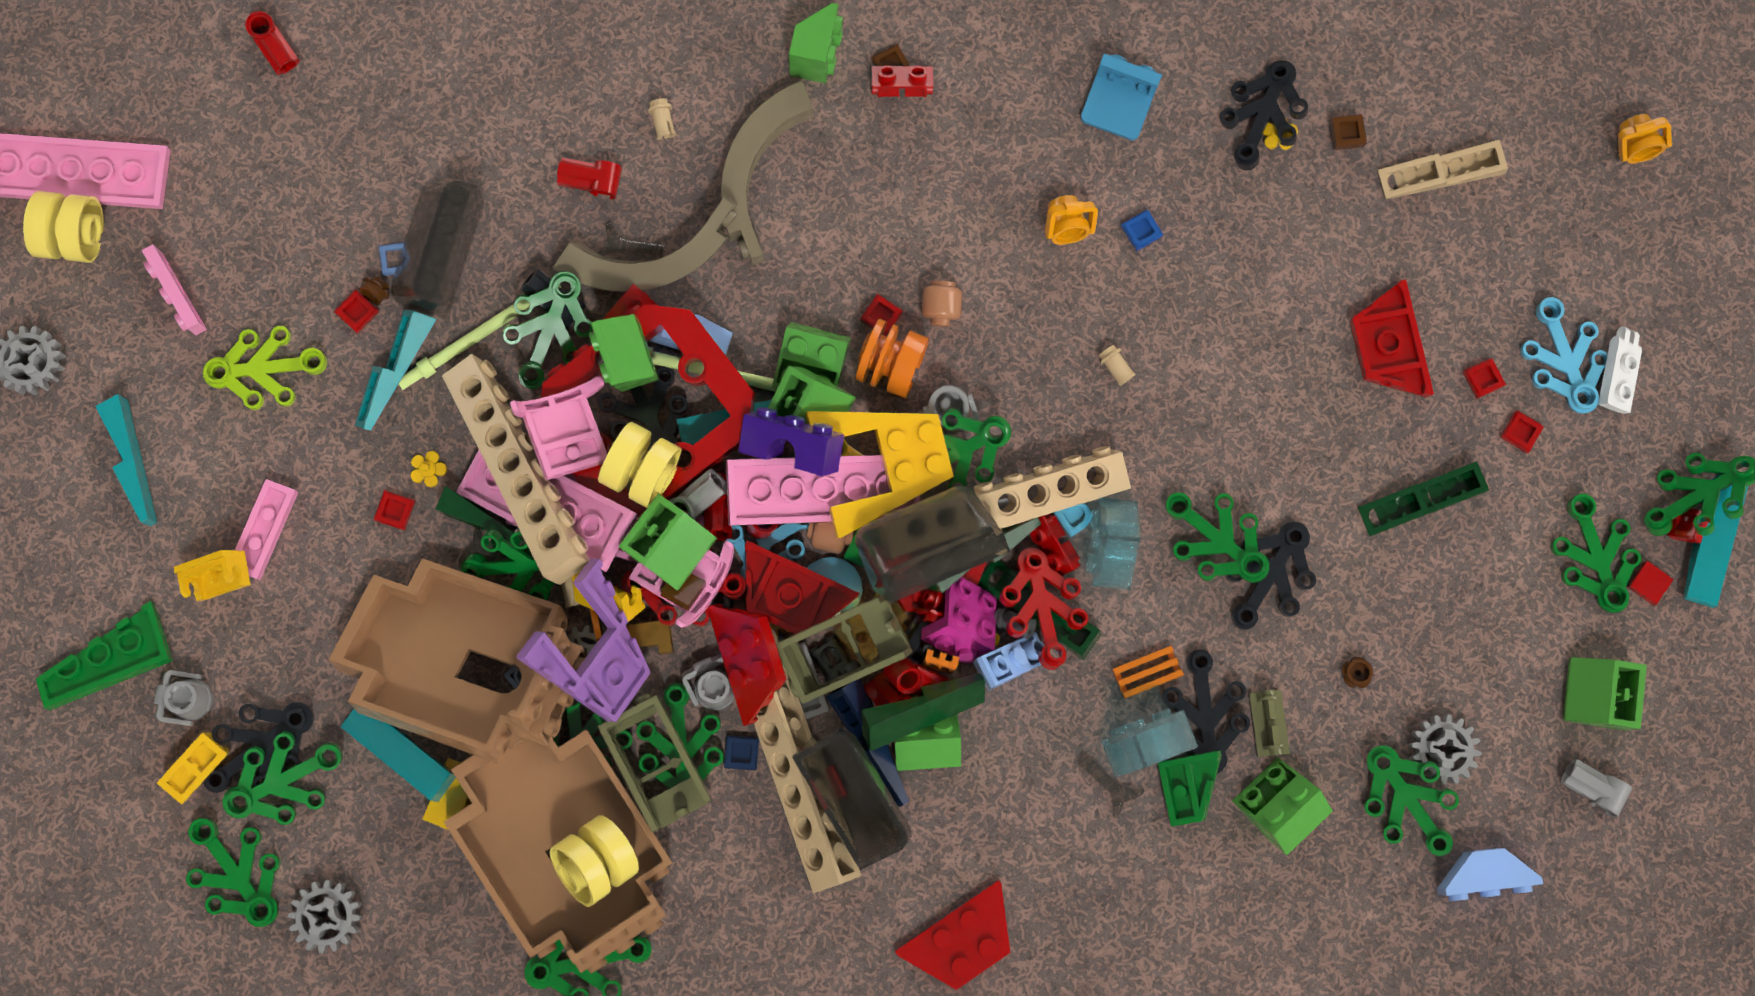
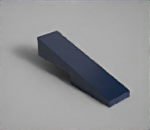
(848, 704)

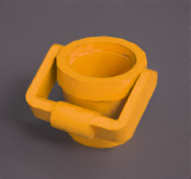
(1641, 140)
(1067, 221)

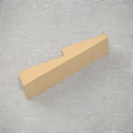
(1432, 171)

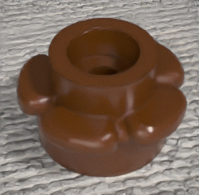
(375, 287)
(1365, 669)

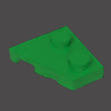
(1189, 786)

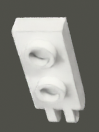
(1621, 371)

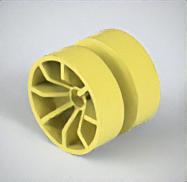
(63, 226)
(648, 470)
(594, 860)

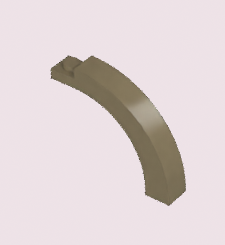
(754, 137)
(619, 275)

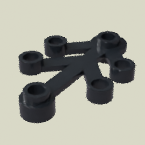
(1265, 109)
(647, 410)
(1277, 573)
(1206, 717)
(260, 739)

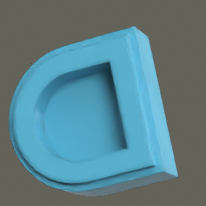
(1074, 518)

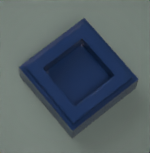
(741, 753)

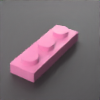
(172, 291)
(265, 525)

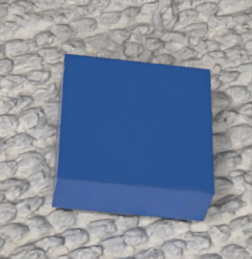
(1141, 230)

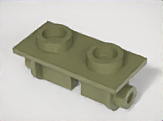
(1269, 723)

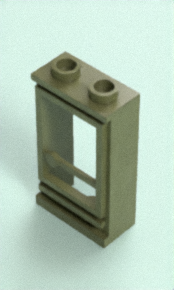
(883, 629)
(674, 802)

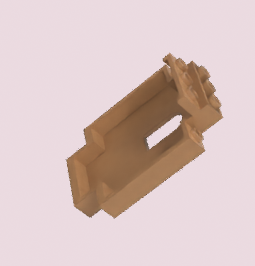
(415, 640)
(525, 809)

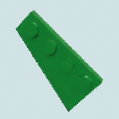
(122, 653)

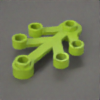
(260, 367)

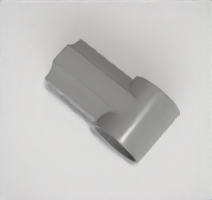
(701, 493)
(1599, 788)

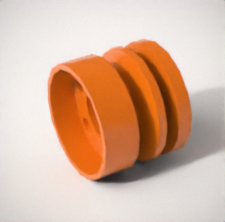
(891, 358)

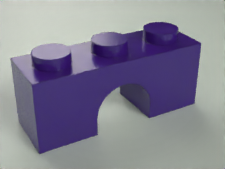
(815, 445)

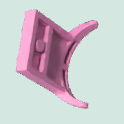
(564, 430)
(711, 569)

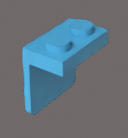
(1120, 97)

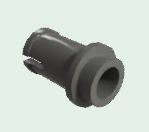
(1004, 615)

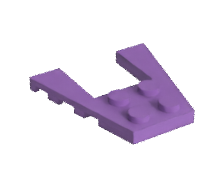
(612, 668)

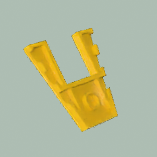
(911, 455)

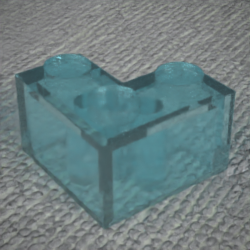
(1115, 543)
(1144, 744)

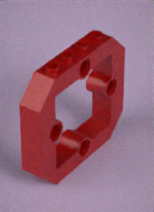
(717, 374)

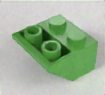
(816, 44)
(814, 350)
(623, 351)
(805, 392)
(667, 542)
(1605, 693)
(930, 747)
(1283, 805)

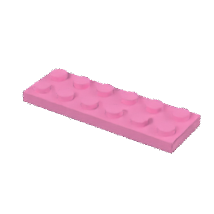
(102, 169)
(780, 494)
(596, 518)

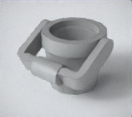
(951, 397)
(712, 686)
(186, 698)

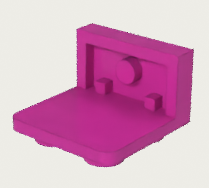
(967, 623)

